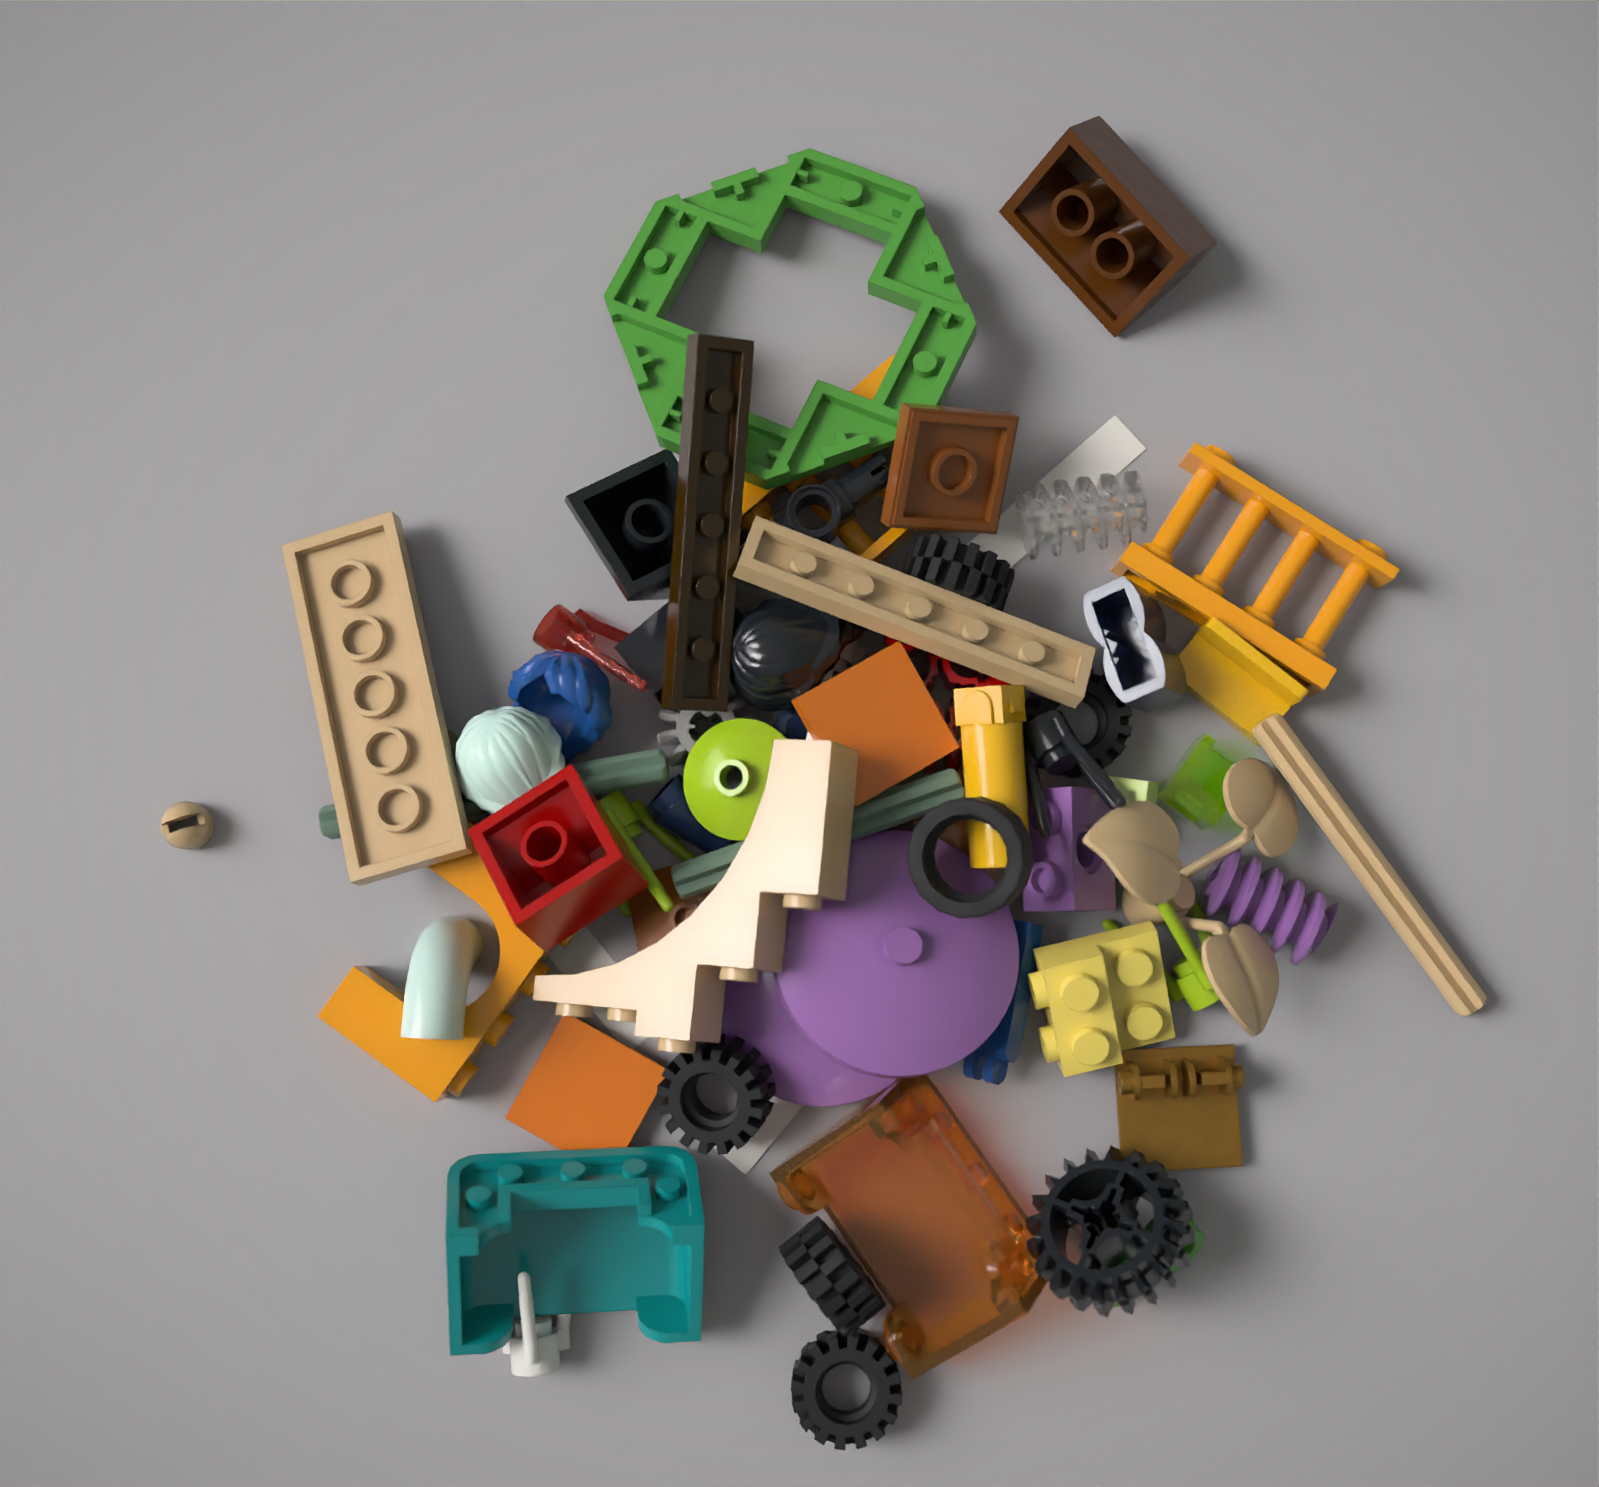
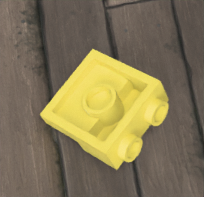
(1101, 997)

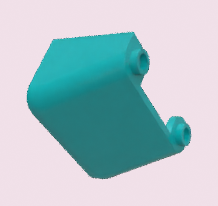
(589, 1232)

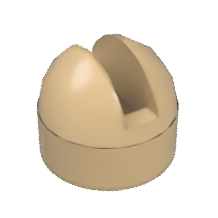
(189, 837)

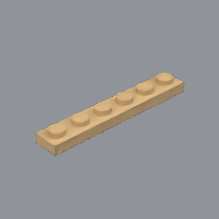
(915, 612)

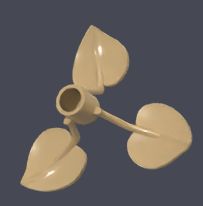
(1142, 852)

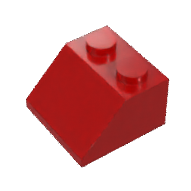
(557, 859)

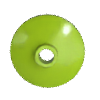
(724, 746)

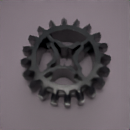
(1098, 1200)

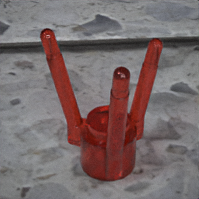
(571, 633)

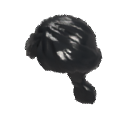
(785, 651)

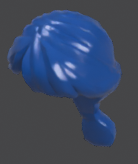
(568, 692)

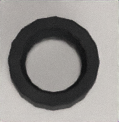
(923, 863)

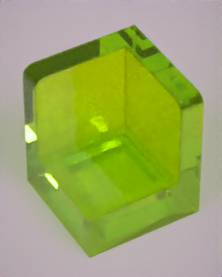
(1197, 783)

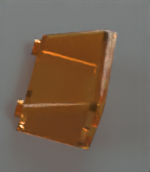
(921, 1220)

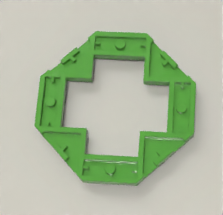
(746, 210)

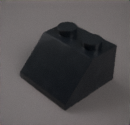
(632, 524)

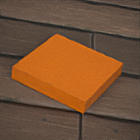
(883, 715)
(586, 1089)

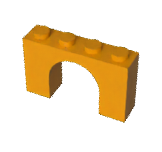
(371, 1008)

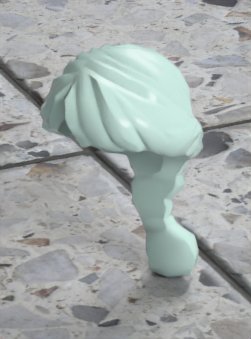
(506, 755)

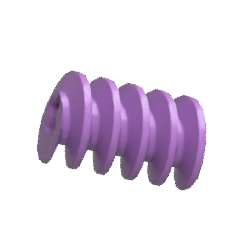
(1269, 904)

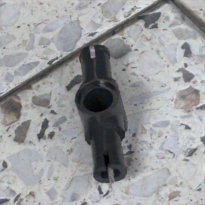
(837, 497)

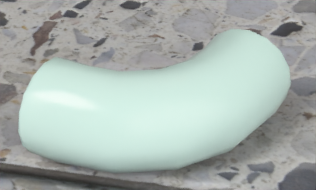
(440, 979)

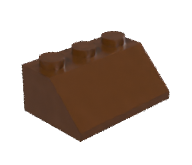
(1106, 225)

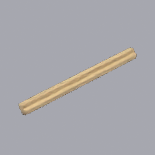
(1369, 865)

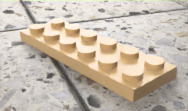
(376, 699)

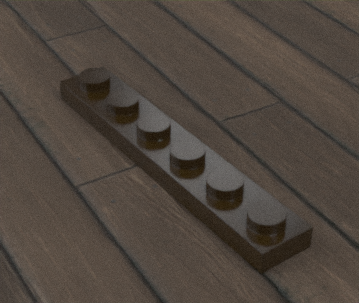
(707, 522)

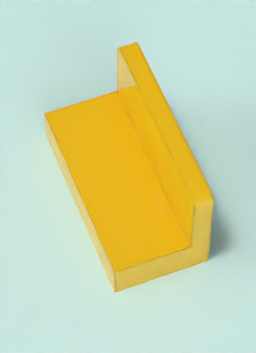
(1236, 678)

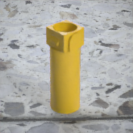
(992, 761)

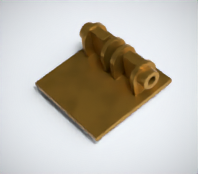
(1180, 1106)

